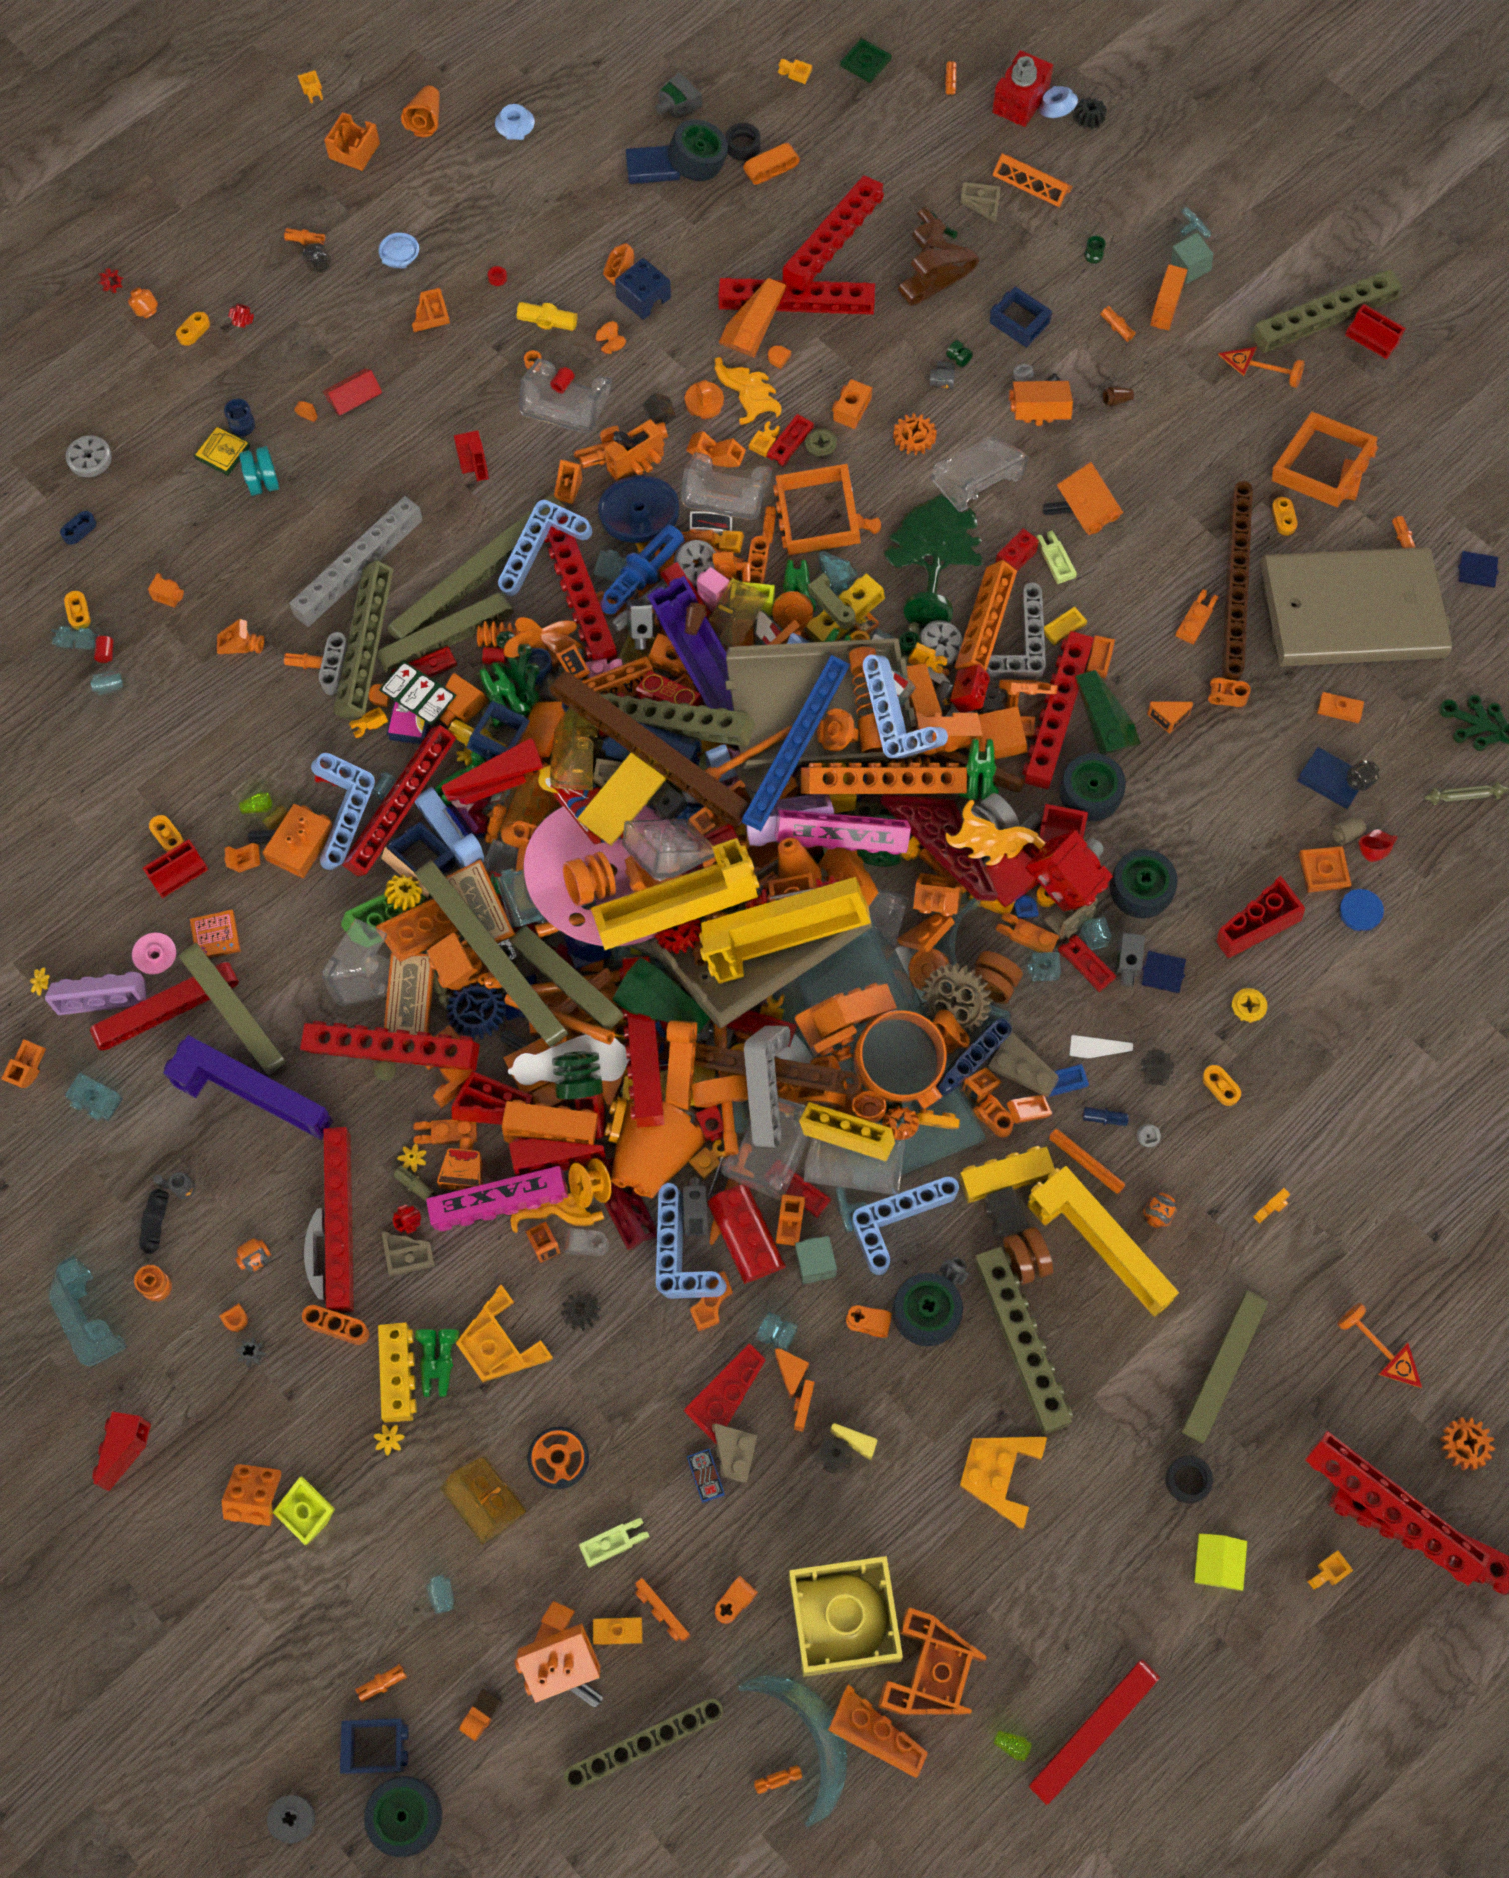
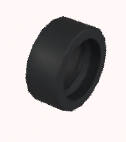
(743, 130)
(1202, 1466)

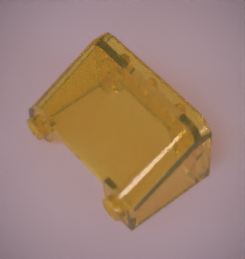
(573, 753)

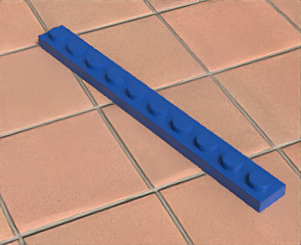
(795, 743)

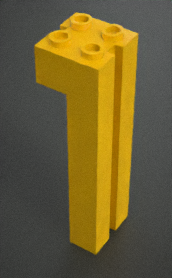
(679, 899)
(780, 925)
(1069, 1196)

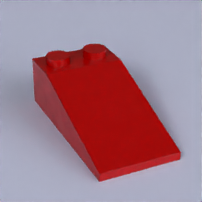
(540, 1154)

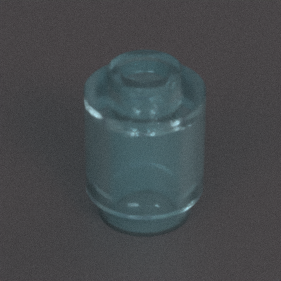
(106, 682)
(740, 1116)
(440, 1594)

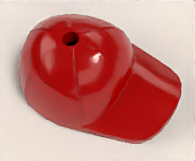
(1376, 845)

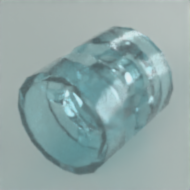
(776, 1331)

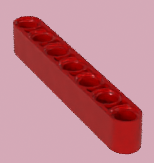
(155, 1010)
(1094, 1732)

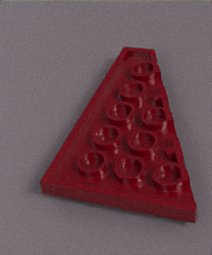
(929, 822)

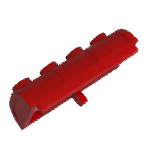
(745, 1233)

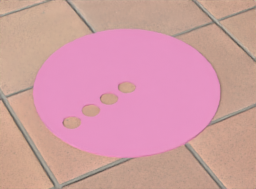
(563, 840)

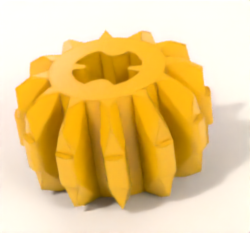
(403, 892)

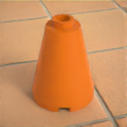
(422, 112)
(795, 860)

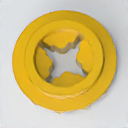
(1255, 998)

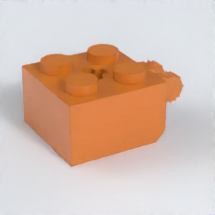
(937, 894)

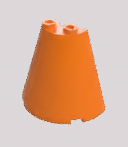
(654, 1154)

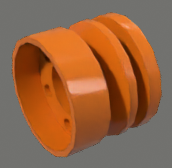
(589, 878)

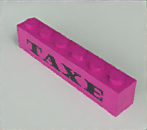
(843, 831)
(497, 1198)

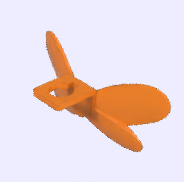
(550, 637)

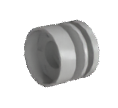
(997, 811)

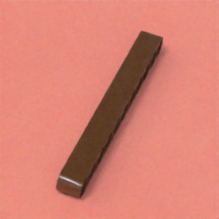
(1241, 574)
(649, 748)

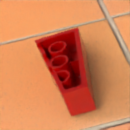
(1262, 918)

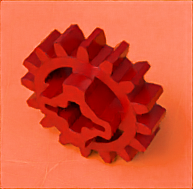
(683, 934)

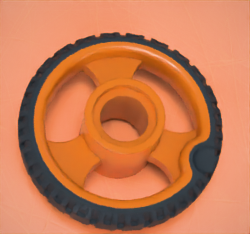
(538, 1450)

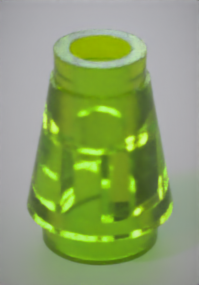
(257, 803)
(1013, 1745)

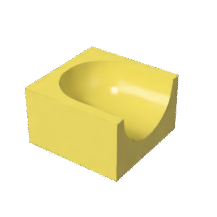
(845, 1616)

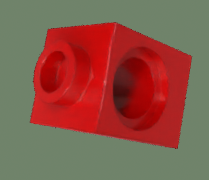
(711, 1113)

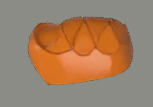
(618, 262)

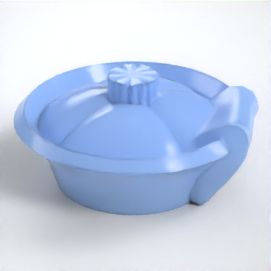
(1058, 102)
(514, 122)
(398, 250)

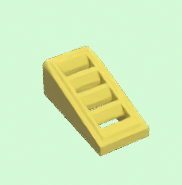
(860, 1442)

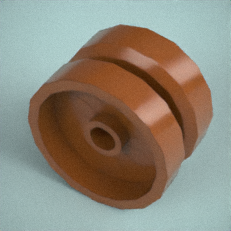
(1000, 975)
(1028, 1255)

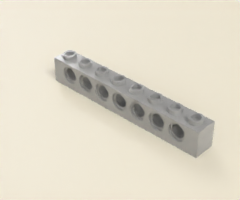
(348, 567)

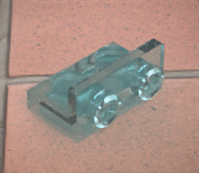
(609, 565)

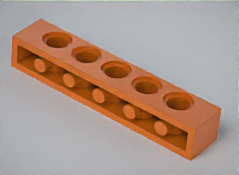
(986, 616)

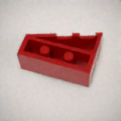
(485, 1100)

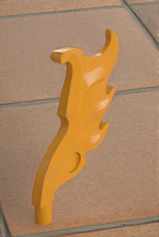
(753, 392)
(988, 841)
(566, 1210)

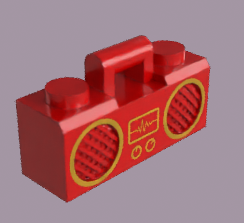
(661, 688)

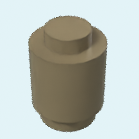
(1348, 830)

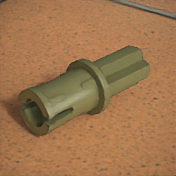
(413, 1183)

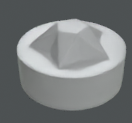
(1023, 372)
(1148, 1135)

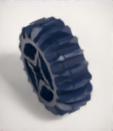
(483, 1006)

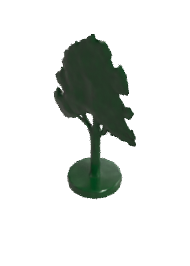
(938, 532)

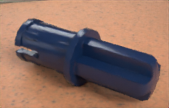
(1105, 1116)

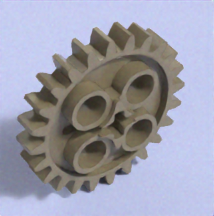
(957, 997)

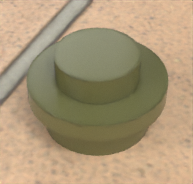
(384, 1070)

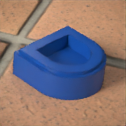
(1025, 907)

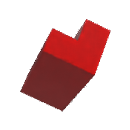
(1375, 331)
(352, 391)
(471, 454)
(175, 868)

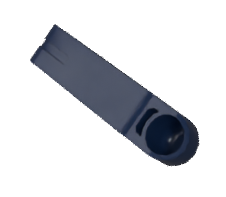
(965, 1064)

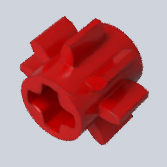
(114, 277)
(240, 315)
(406, 1219)

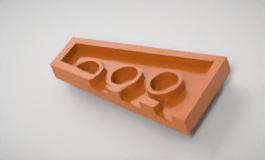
(867, 1729)

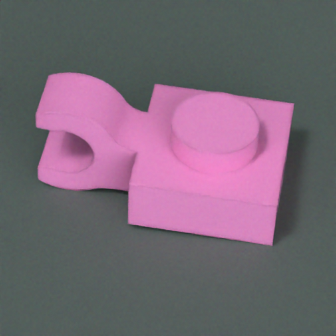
(601, 666)

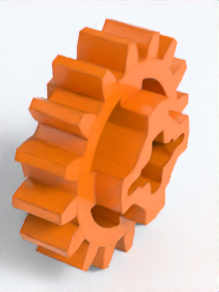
(914, 434)
(1469, 1453)

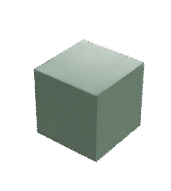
(1192, 255)
(815, 1259)

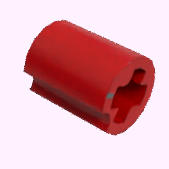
(562, 380)
(103, 649)
(493, 654)

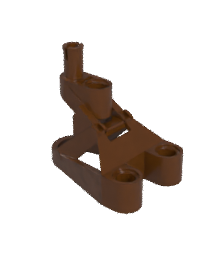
(933, 262)

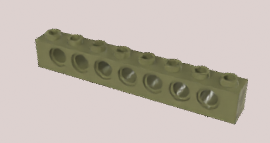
(1326, 311)
(363, 641)
(687, 720)
(1047, 1420)

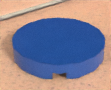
(1361, 910)

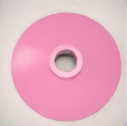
(150, 945)

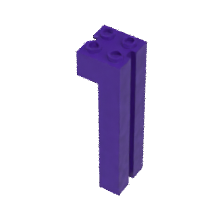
(700, 654)
(198, 1063)

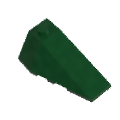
(1108, 719)
(653, 994)

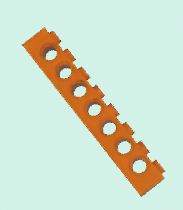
(954, 779)

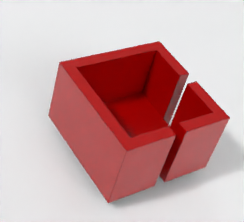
(1061, 820)

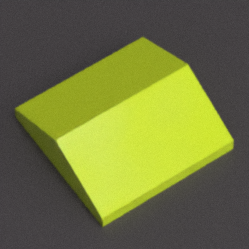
(304, 1511)
(1220, 1561)

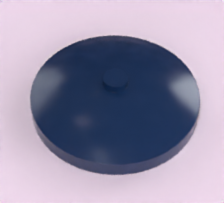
(638, 508)

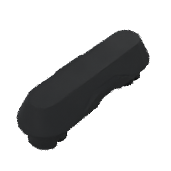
(152, 1221)

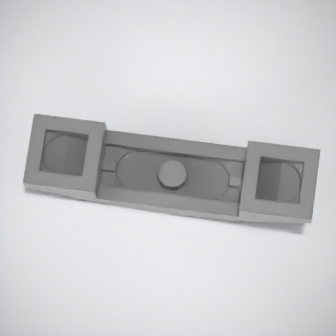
(315, 1229)

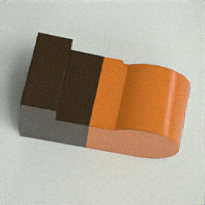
(480, 1715)

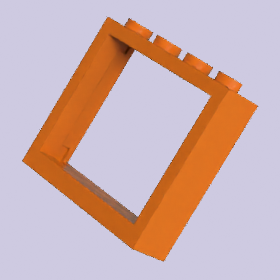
(812, 478)
(1314, 488)

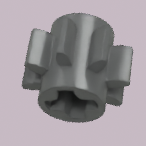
(954, 1270)
(258, 1354)

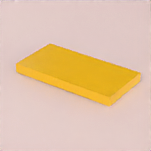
(621, 799)

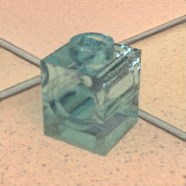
(1096, 933)
(1050, 959)

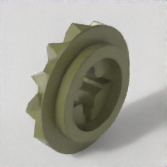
(827, 438)

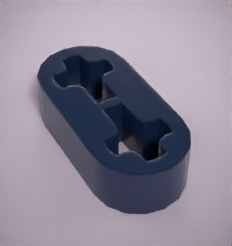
(78, 527)

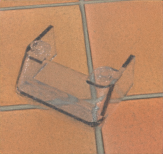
(355, 969)

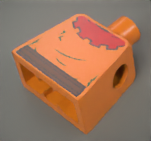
(461, 1167)

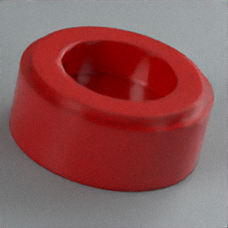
(497, 276)

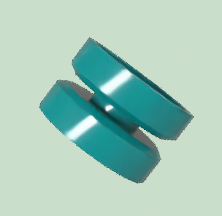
(257, 471)

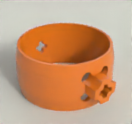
(930, 1093)

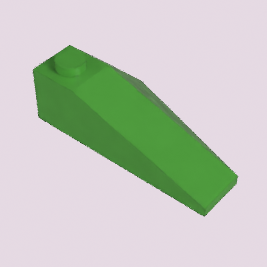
(373, 912)

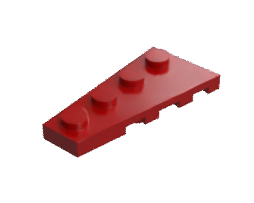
(725, 1392)

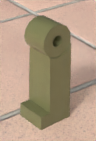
(833, 606)

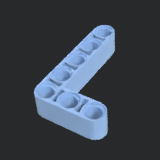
(536, 540)
(894, 714)
(347, 808)
(466, 849)
(897, 1213)
(675, 1251)

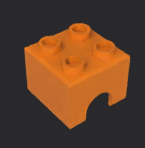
(351, 143)
(456, 963)

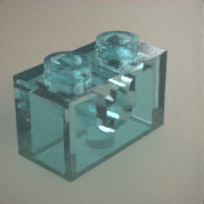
(84, 1089)

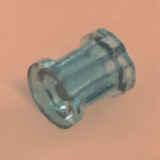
(383, 785)

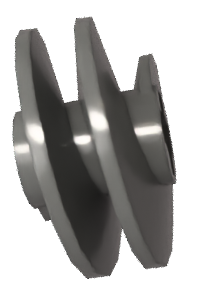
(280, 1812)

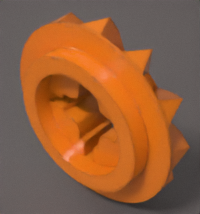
(904, 1130)

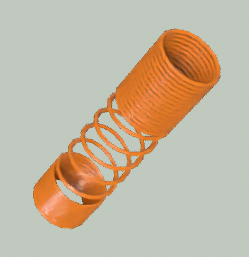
(867, 725)

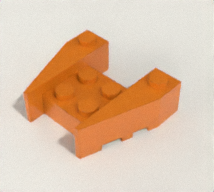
(938, 1672)

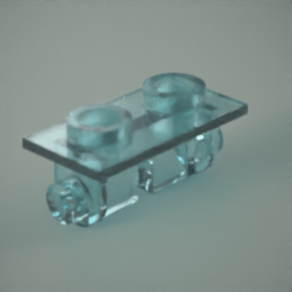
(65, 638)

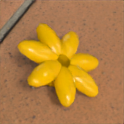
(464, 756)
(40, 981)
(412, 1161)
(392, 1443)

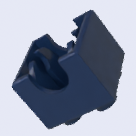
(642, 287)

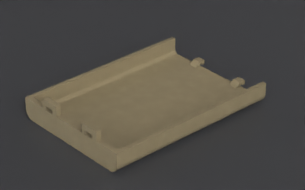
(1355, 606)
(777, 681)
(761, 974)

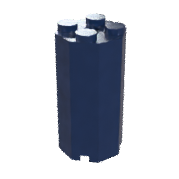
(684, 745)

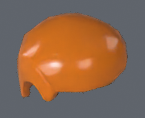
(869, 1106)

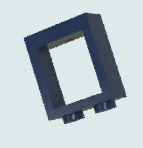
(1013, 329)
(481, 744)
(420, 832)
(348, 1746)

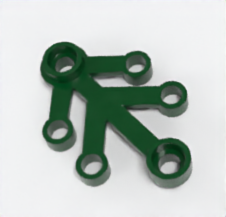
(526, 691)
(1482, 722)

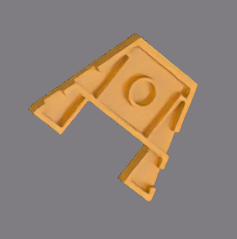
(489, 1347)
(990, 1471)

